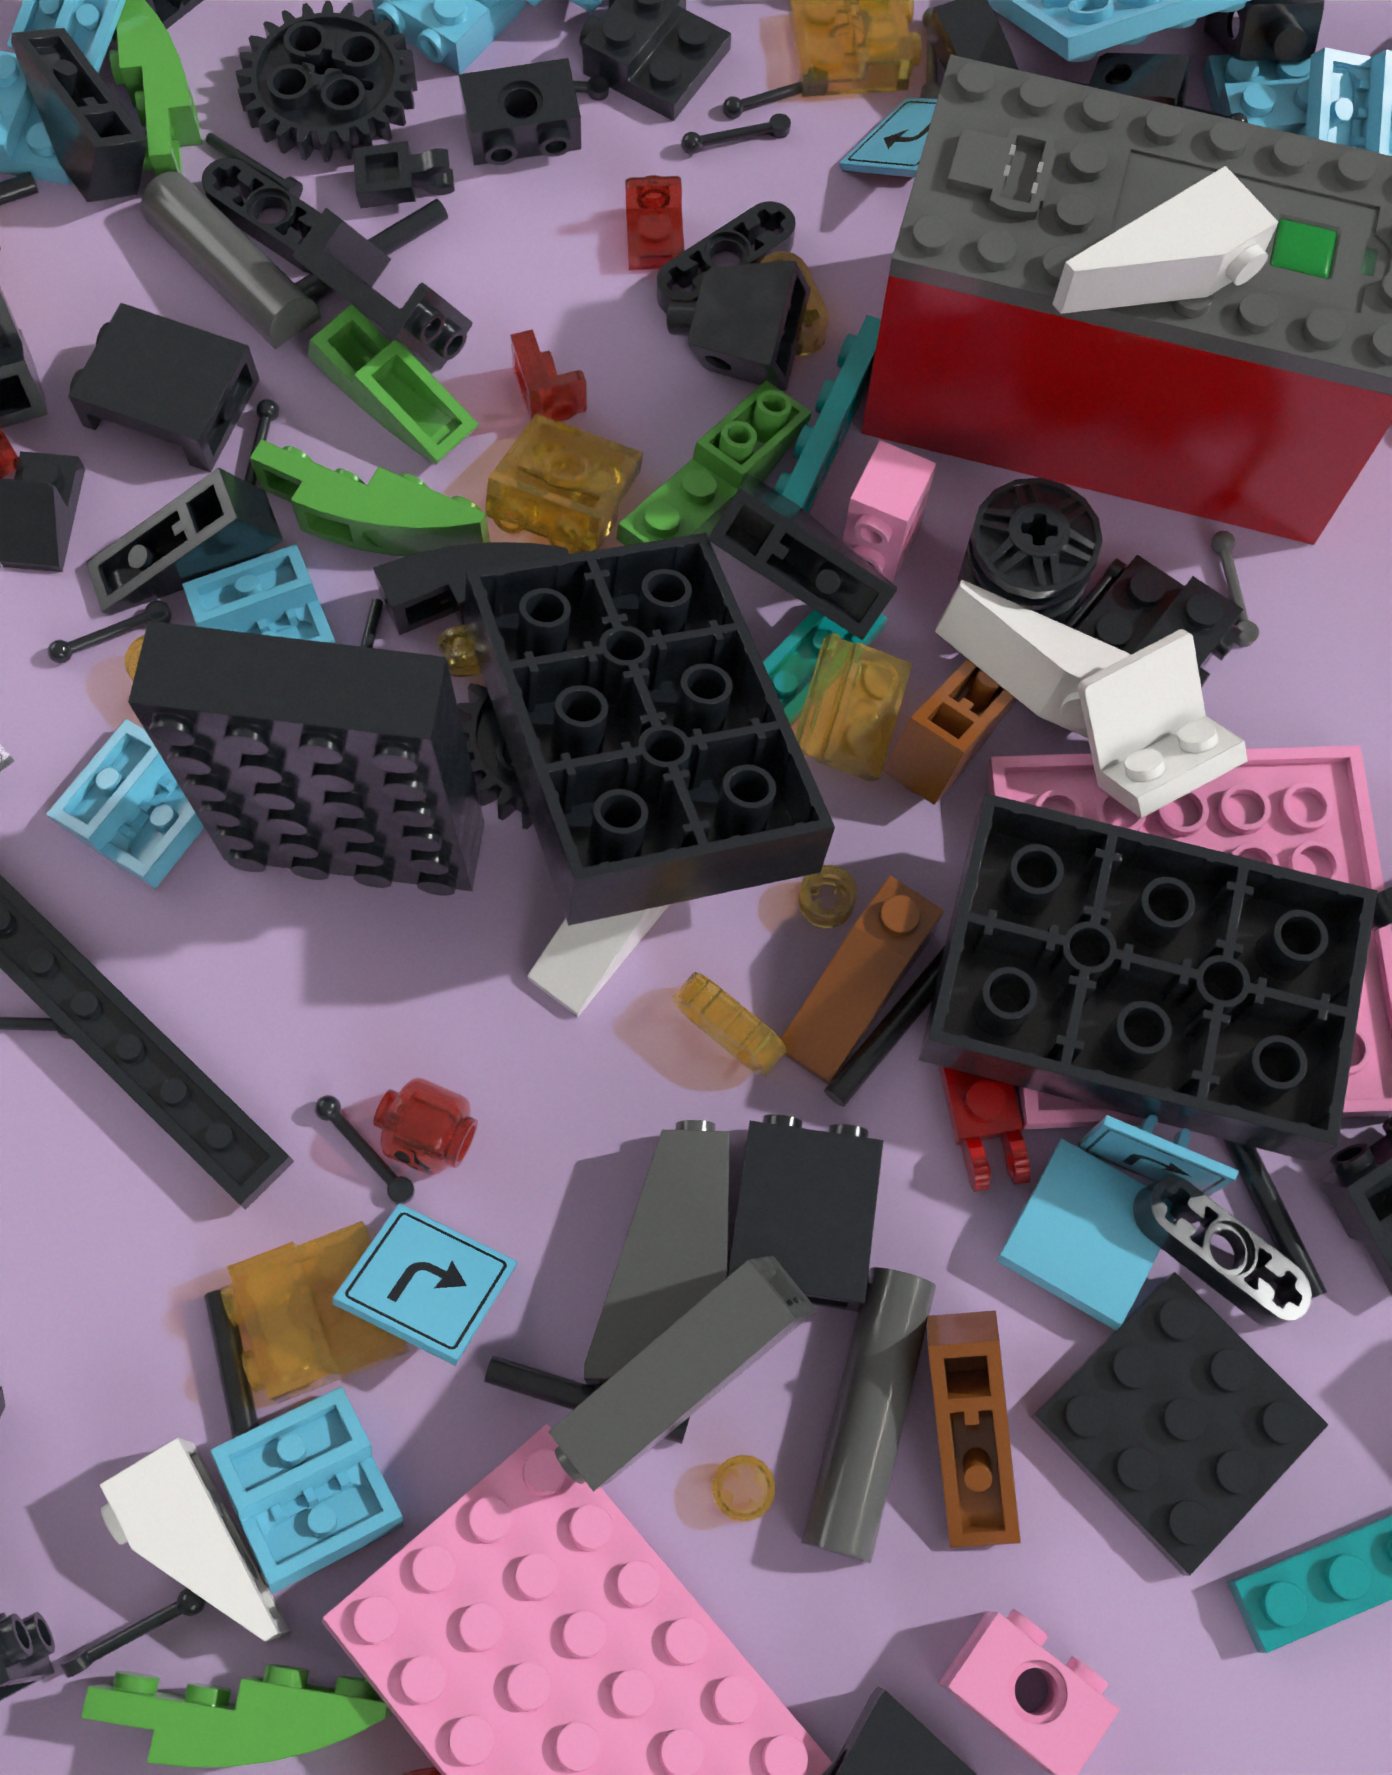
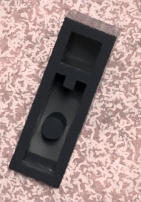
(82, 116)
(192, 536)
(802, 557)

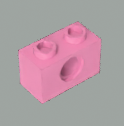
(888, 507)
(1069, 1721)

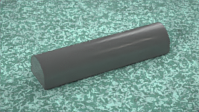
(227, 259)
(869, 1414)

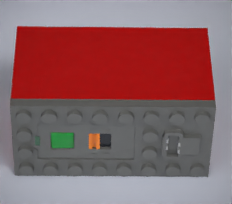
(1200, 406)

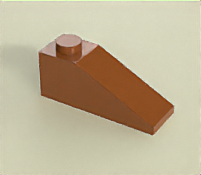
(948, 732)
(861, 978)
(973, 1429)

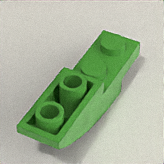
(156, 86)
(742, 443)
(385, 517)
(270, 1722)

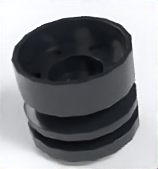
(1034, 546)

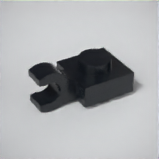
(391, 173)

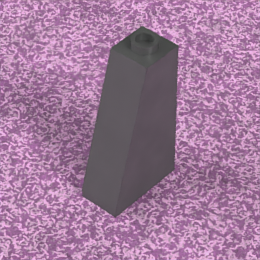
(671, 1248)
(680, 1371)

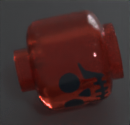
(425, 1126)

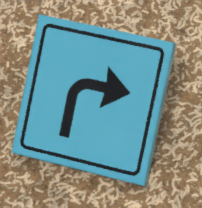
(896, 142)
(1153, 1156)
(425, 1284)

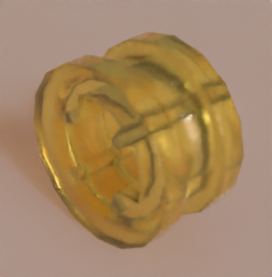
(459, 652)
(843, 907)
(725, 1499)

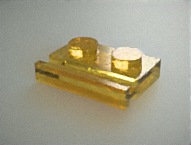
(852, 707)

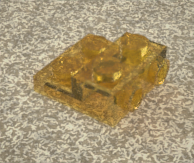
(854, 45)
(561, 485)
(291, 1320)

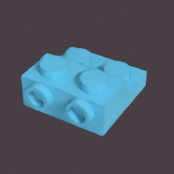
(449, 29)
(1263, 90)
(23, 136)

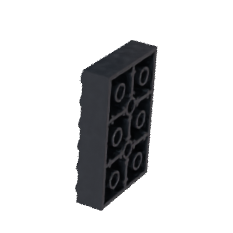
(643, 727)
(315, 754)
(1152, 978)

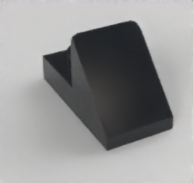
(39, 511)

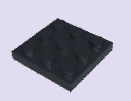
(1179, 1423)

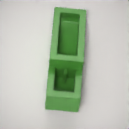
(390, 385)

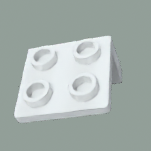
(1152, 727)

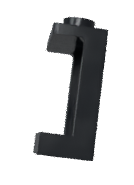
(352, 267)
(166, 382)
(810, 1206)

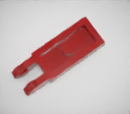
(980, 1112)

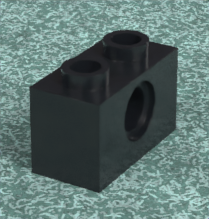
(533, 90)

